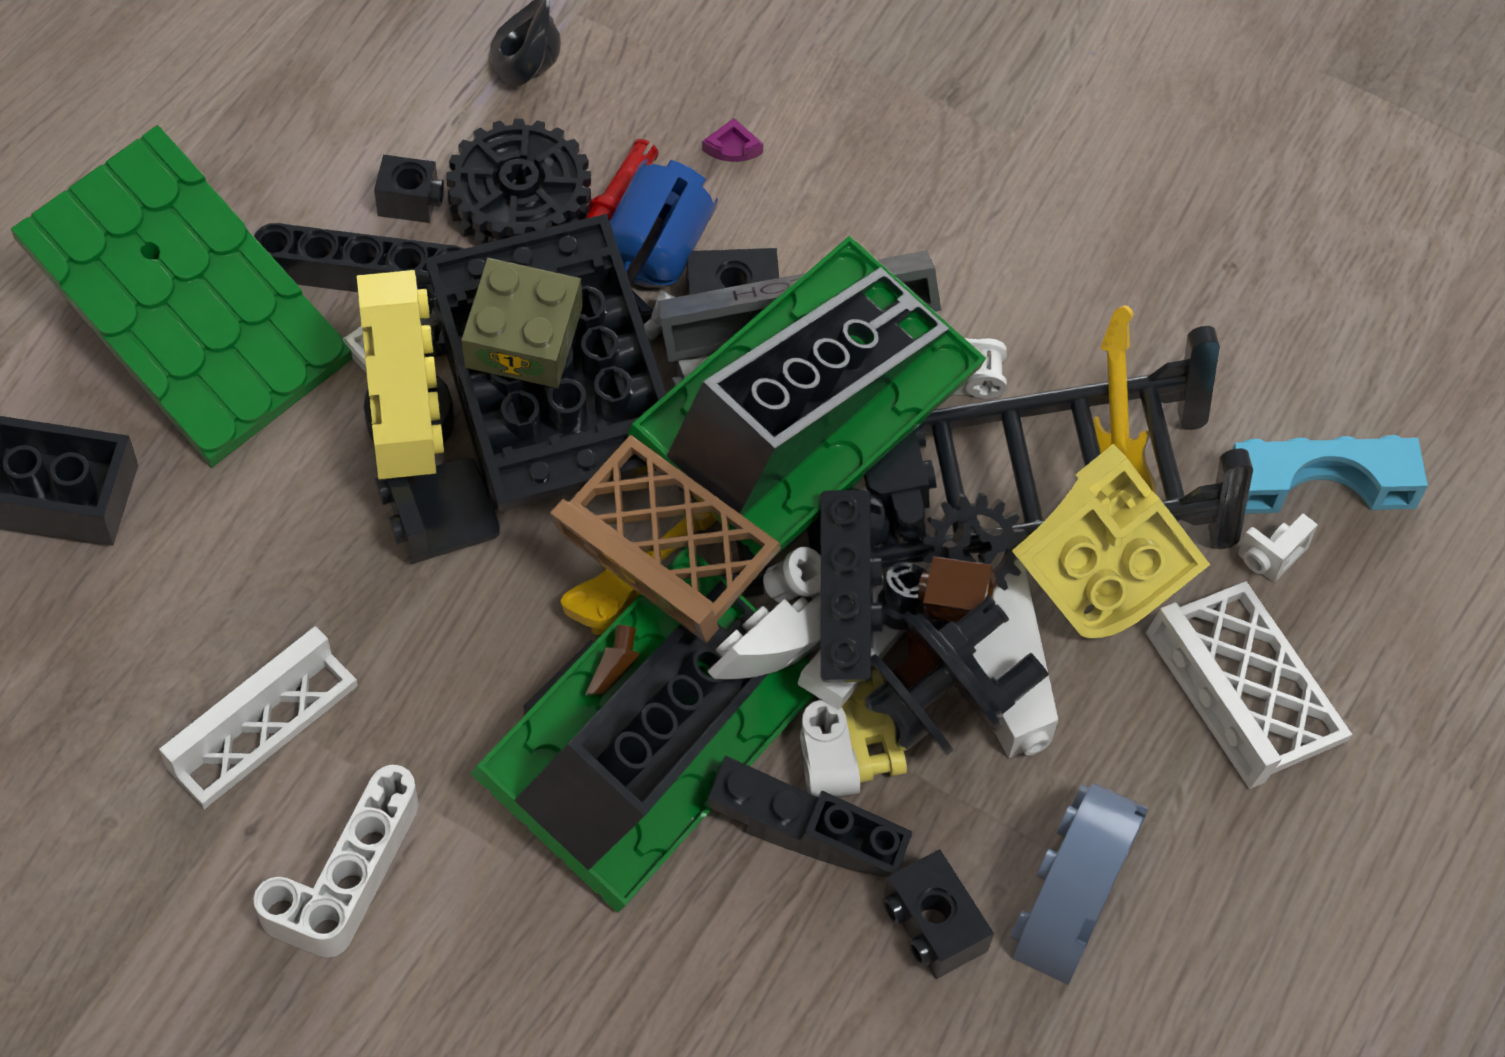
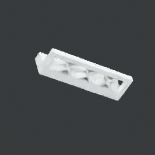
(245, 706)

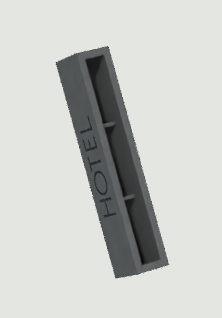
(707, 320)

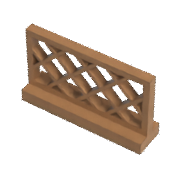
(647, 574)

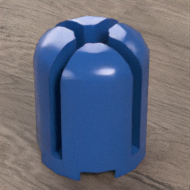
(678, 198)

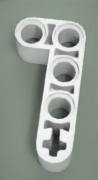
(348, 858)

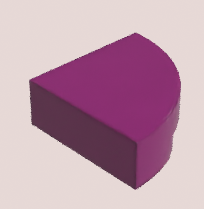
(732, 143)

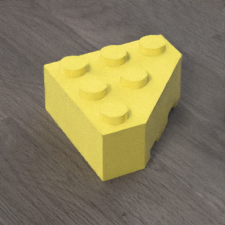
(400, 374)

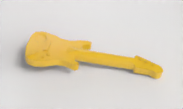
(1116, 343)
(606, 596)

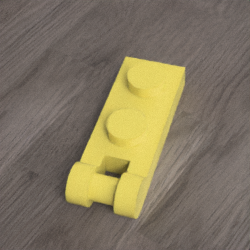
(871, 728)

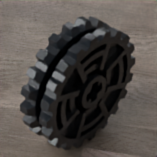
(517, 181)

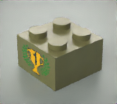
(522, 322)

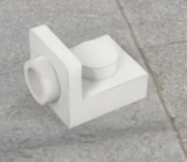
(1276, 555)

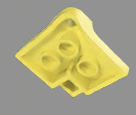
(1110, 549)

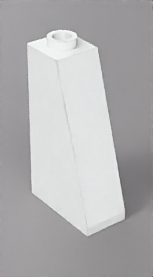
(1033, 718)

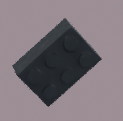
(64, 480)

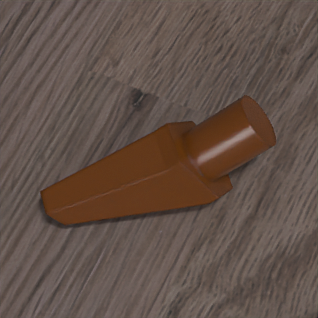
(614, 662)

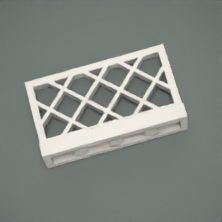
(1218, 693)

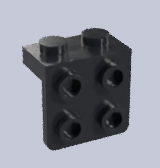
(440, 510)

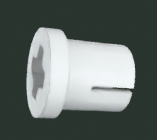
(794, 575)

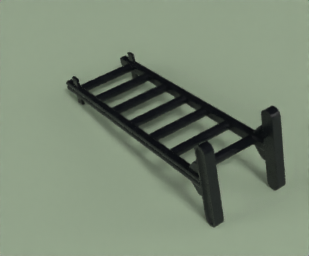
(1183, 381)

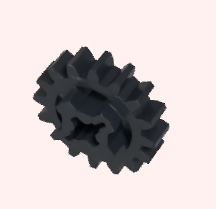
(996, 539)

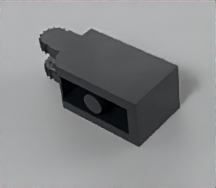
(904, 484)

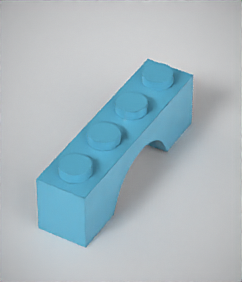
(1381, 470)

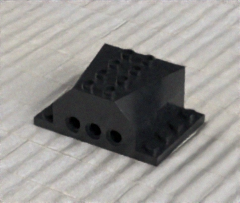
(539, 437)

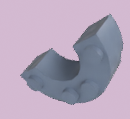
(1077, 880)

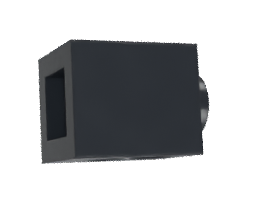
(394, 186)

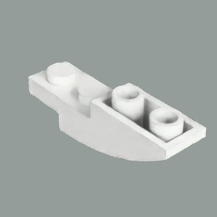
(772, 640)

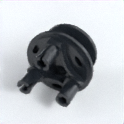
(952, 650)

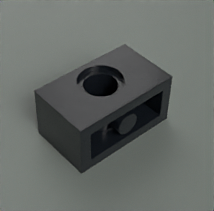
(729, 268)
(935, 885)

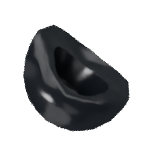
(525, 44)

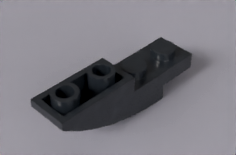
(807, 824)

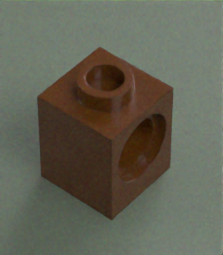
(955, 587)

